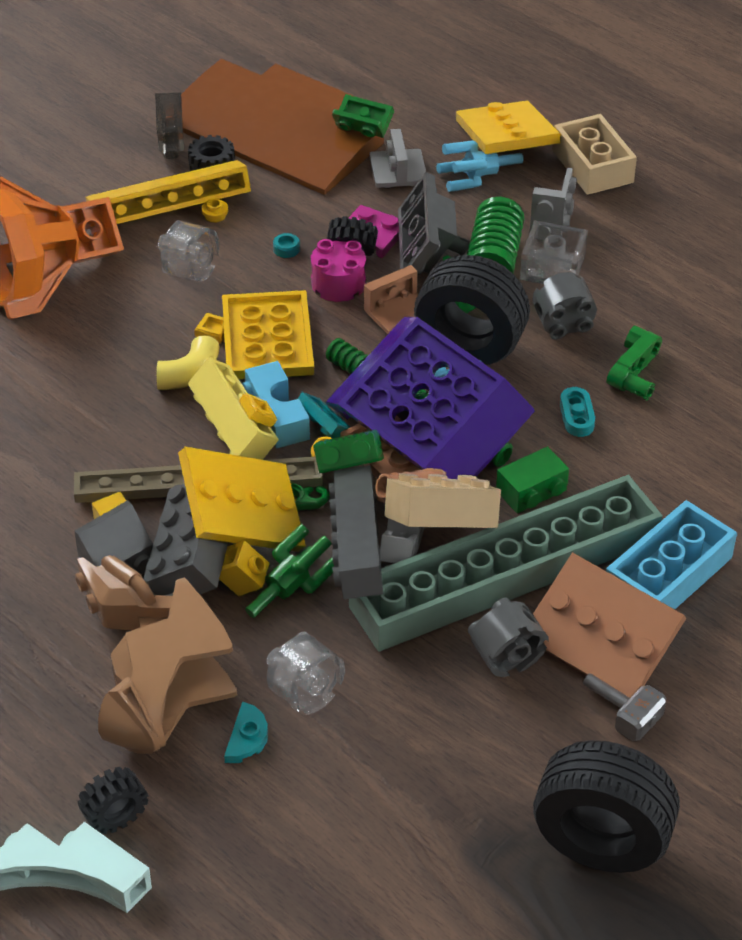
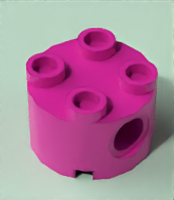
(338, 269)

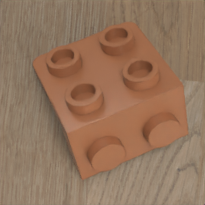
(391, 297)

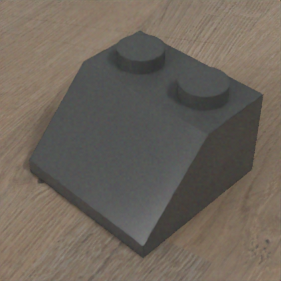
(118, 535)

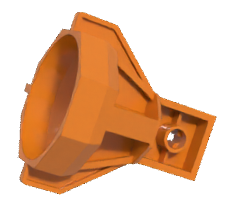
(46, 243)

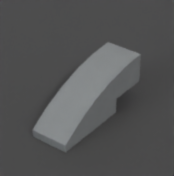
(400, 542)

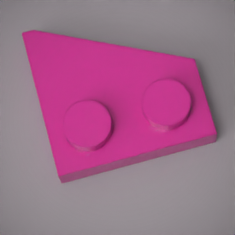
(386, 225)

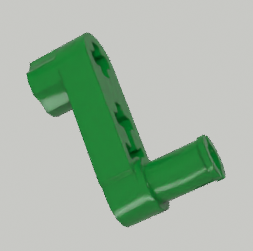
(641, 350)

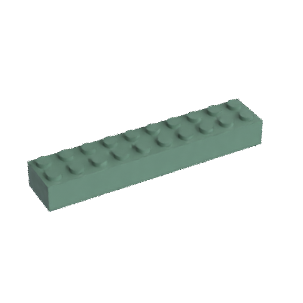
(503, 561)

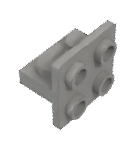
(396, 164)

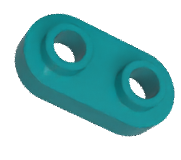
(577, 411)

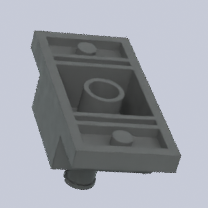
(427, 227)

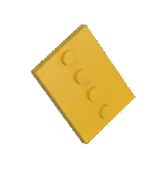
(507, 127)
(267, 330)
(239, 498)

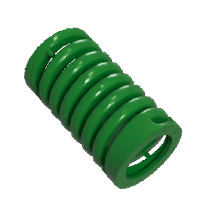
(497, 231)

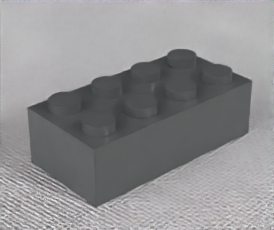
(179, 553)

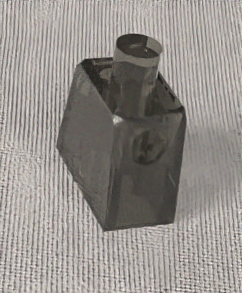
(169, 130)

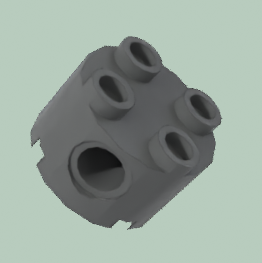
(564, 305)
(508, 637)

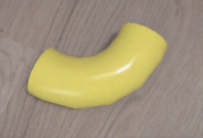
(177, 373)

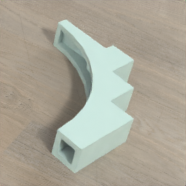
(81, 863)

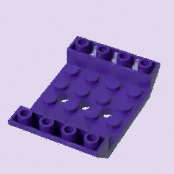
(460, 420)

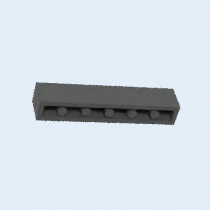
(355, 533)

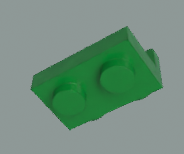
(363, 116)

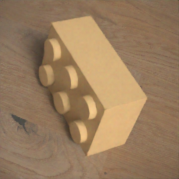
(595, 154)
(442, 501)

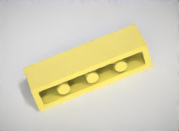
(218, 392)

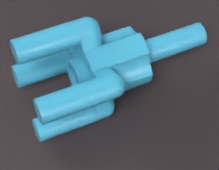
(474, 164)

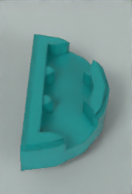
(248, 734)

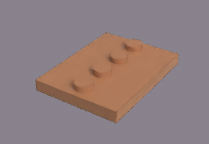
(605, 625)

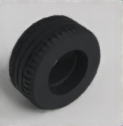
(486, 287)
(606, 806)

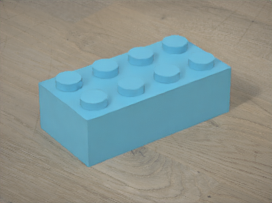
(676, 555)

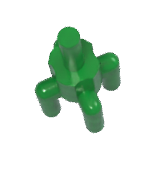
(293, 570)

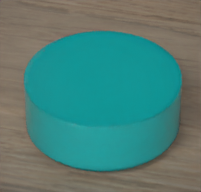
(286, 245)

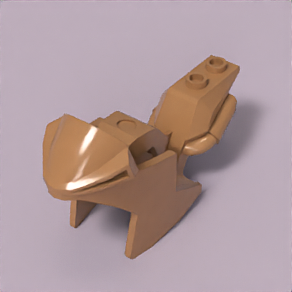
(162, 661)

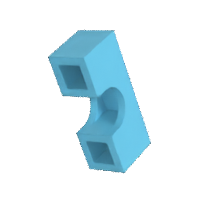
(272, 385)

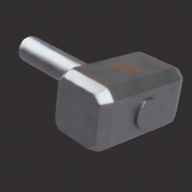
(636, 713)

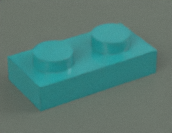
(323, 414)

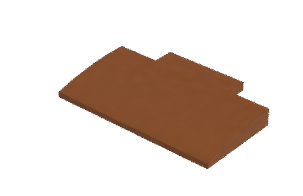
(277, 122)

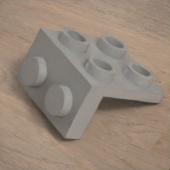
(554, 205)

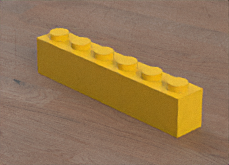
(177, 191)

